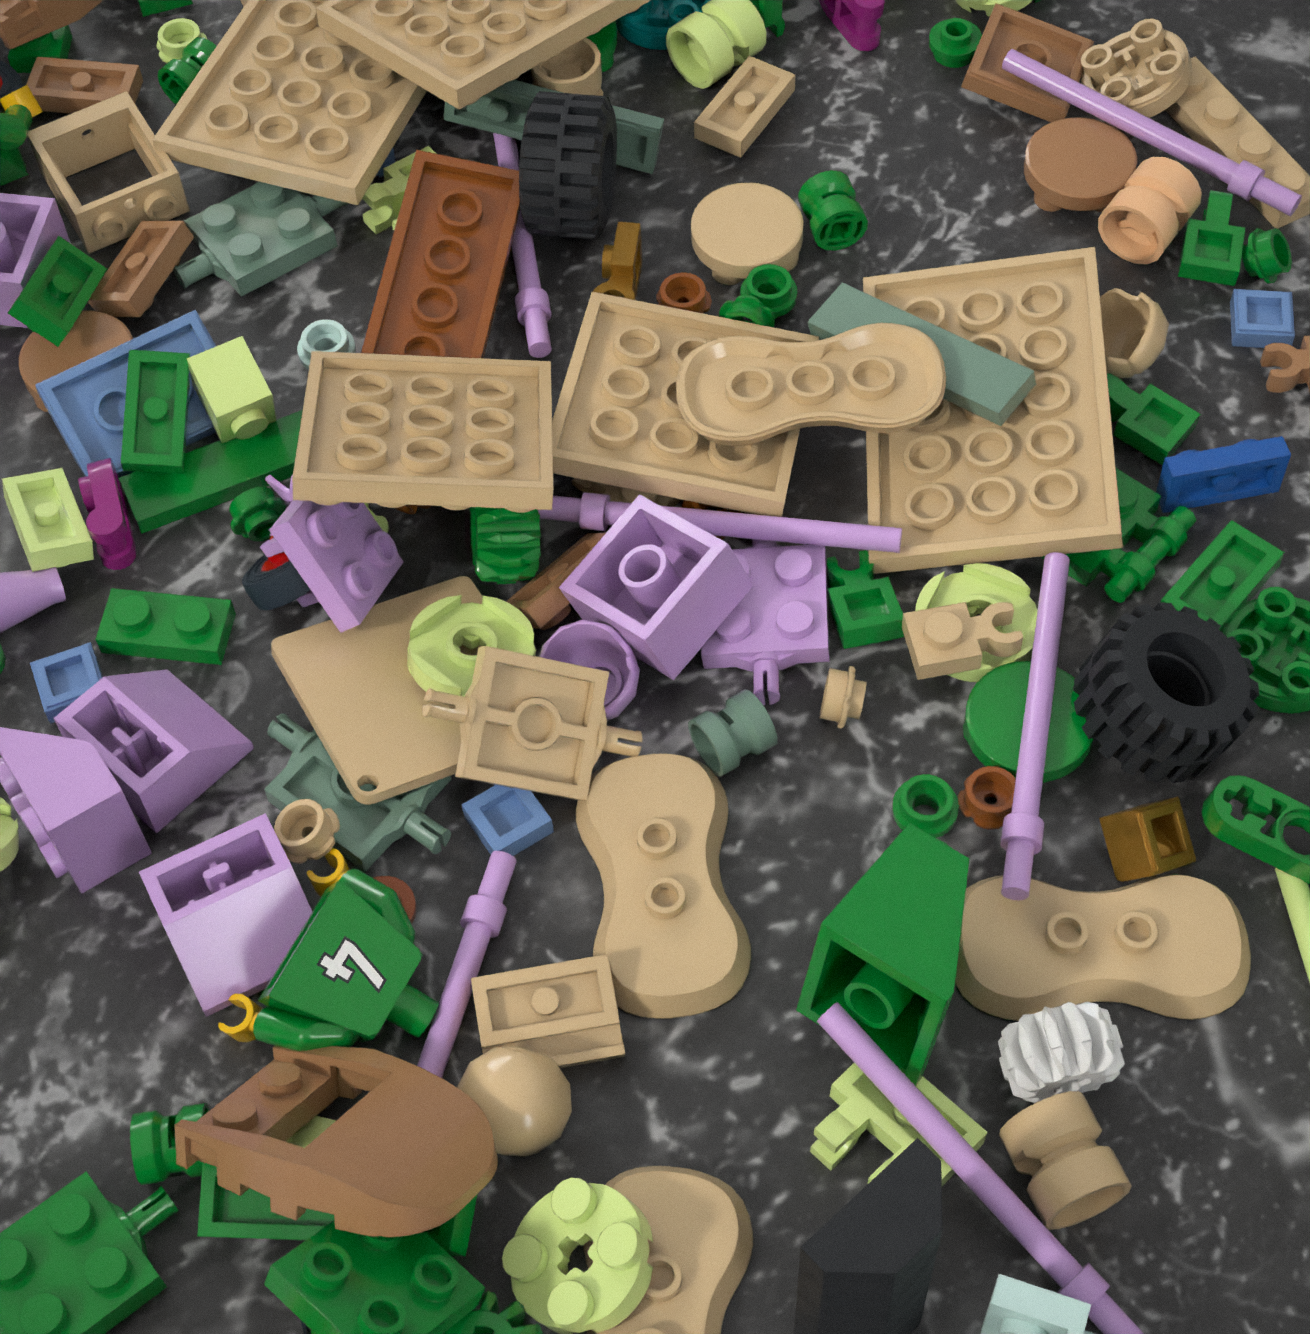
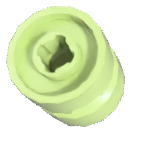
(714, 41)

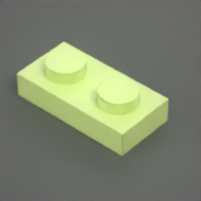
(47, 519)

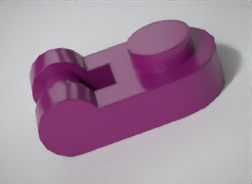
(856, 21)
(108, 515)

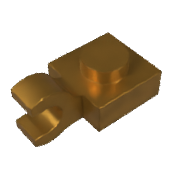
(622, 262)

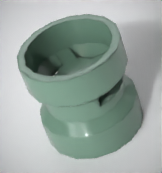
(732, 732)

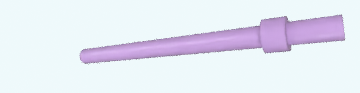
(1242, 179)
(531, 301)
(597, 512)
(1022, 827)
(481, 921)
(1075, 1281)

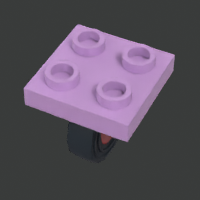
(324, 557)

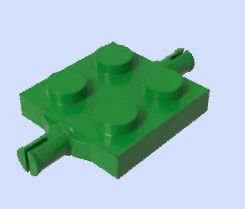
(78, 1262)

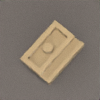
(552, 1010)

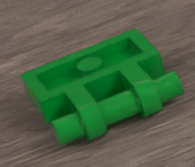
(1159, 537)

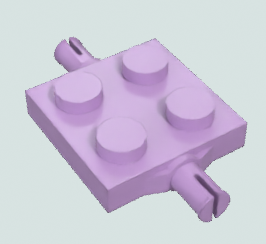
(778, 619)

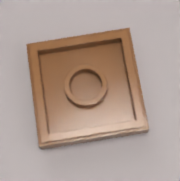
(1036, 39)

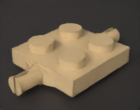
(532, 723)

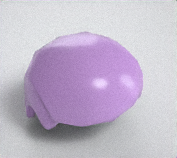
(600, 648)

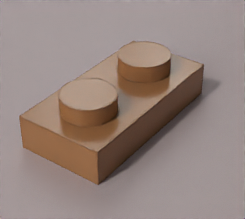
(77, 84)
(141, 268)
(541, 597)

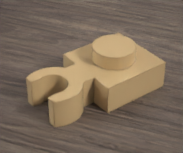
(951, 641)

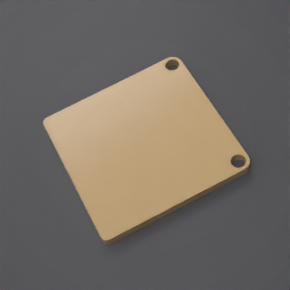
(367, 700)

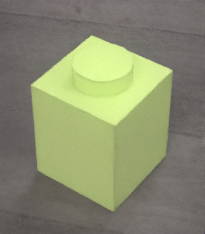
(232, 390)

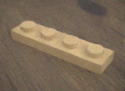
(1225, 126)

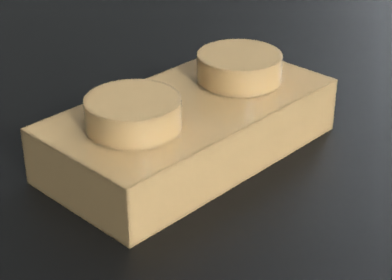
(744, 106)

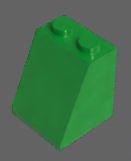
(894, 949)

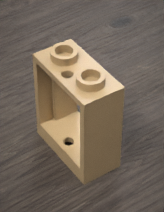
(115, 130)

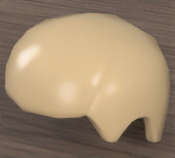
(1132, 332)
(521, 1097)

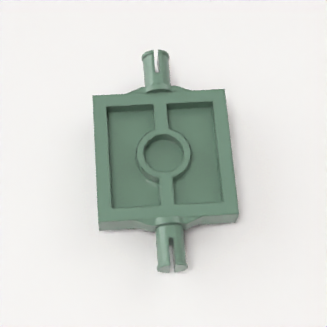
(258, 236)
(364, 828)

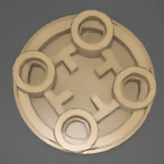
(1140, 68)
(745, 229)

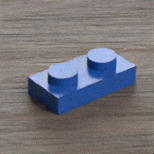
(1223, 473)

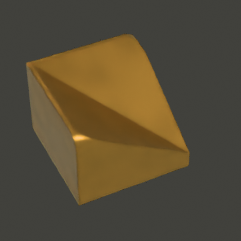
(1147, 839)

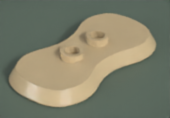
(860, 380)
(665, 913)
(1149, 944)
(695, 1253)

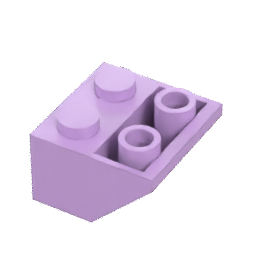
(155, 740)
(70, 805)
(229, 910)

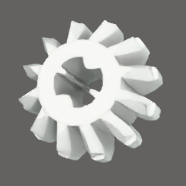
(1060, 1051)

